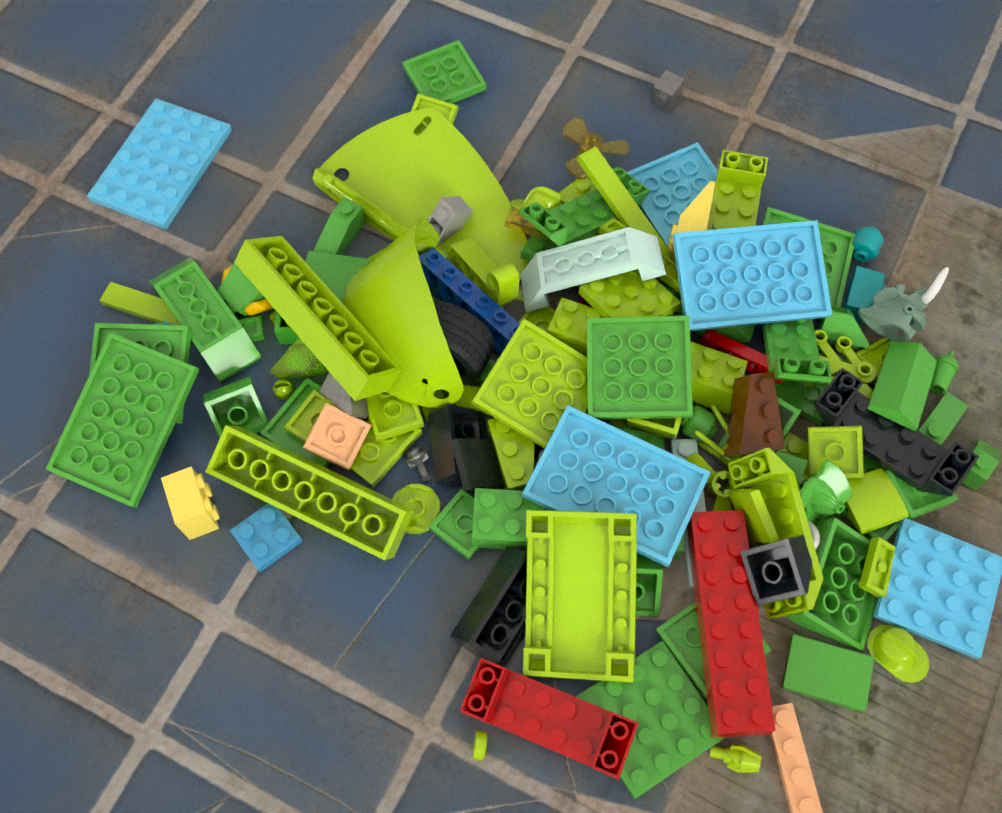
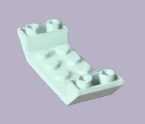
(590, 261)

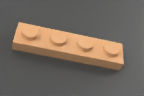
(793, 762)

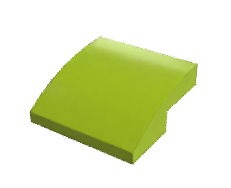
(874, 502)

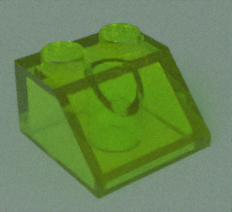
(298, 363)

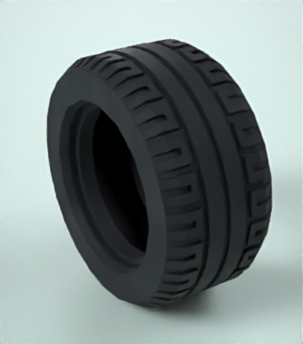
(467, 340)

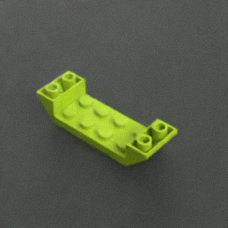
(737, 190)
(785, 506)

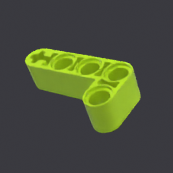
(497, 282)

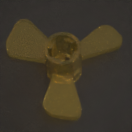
(578, 133)

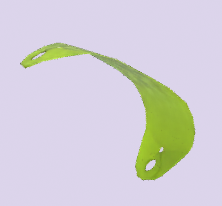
(399, 313)

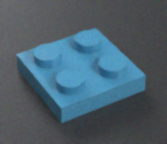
(266, 536)

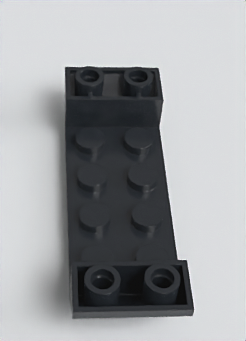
(893, 446)

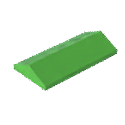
(903, 383)

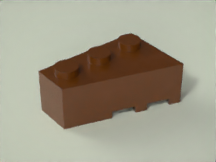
(754, 416)

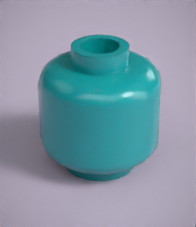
(867, 243)

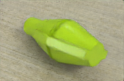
(738, 758)

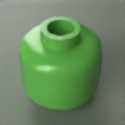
(702, 421)

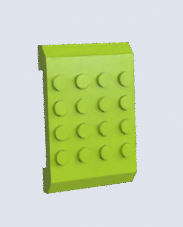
(581, 595)

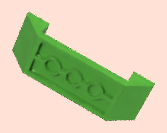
(581, 216)
(213, 324)
(794, 352)

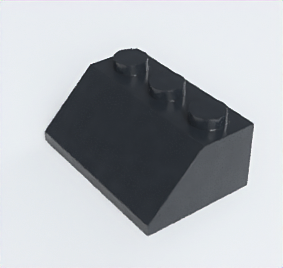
(446, 425)

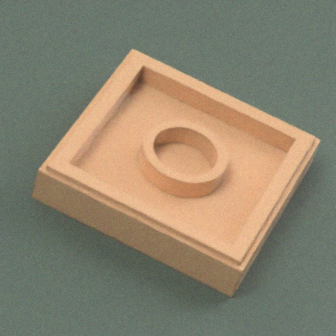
(337, 436)

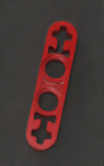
(755, 360)

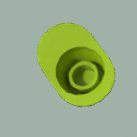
(544, 196)
(898, 653)

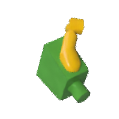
(241, 294)

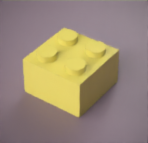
(191, 503)

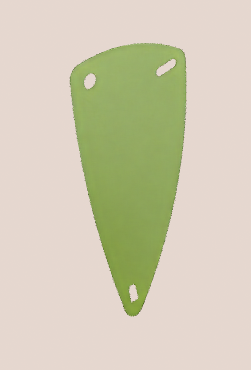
(413, 172)

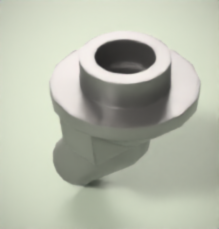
(417, 458)

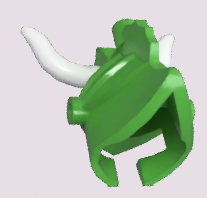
(824, 495)

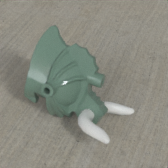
(898, 310)

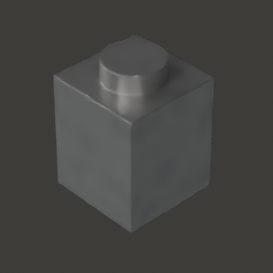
(667, 90)

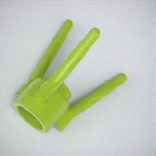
(714, 449)

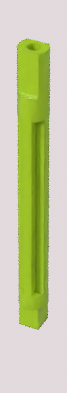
(371, 210)

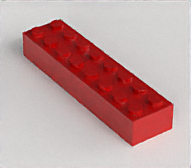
(729, 627)

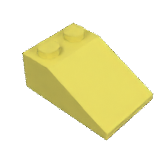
(694, 216)

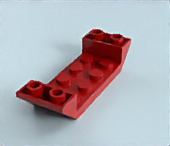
(550, 718)

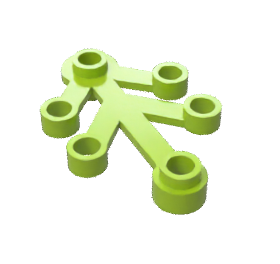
(855, 364)

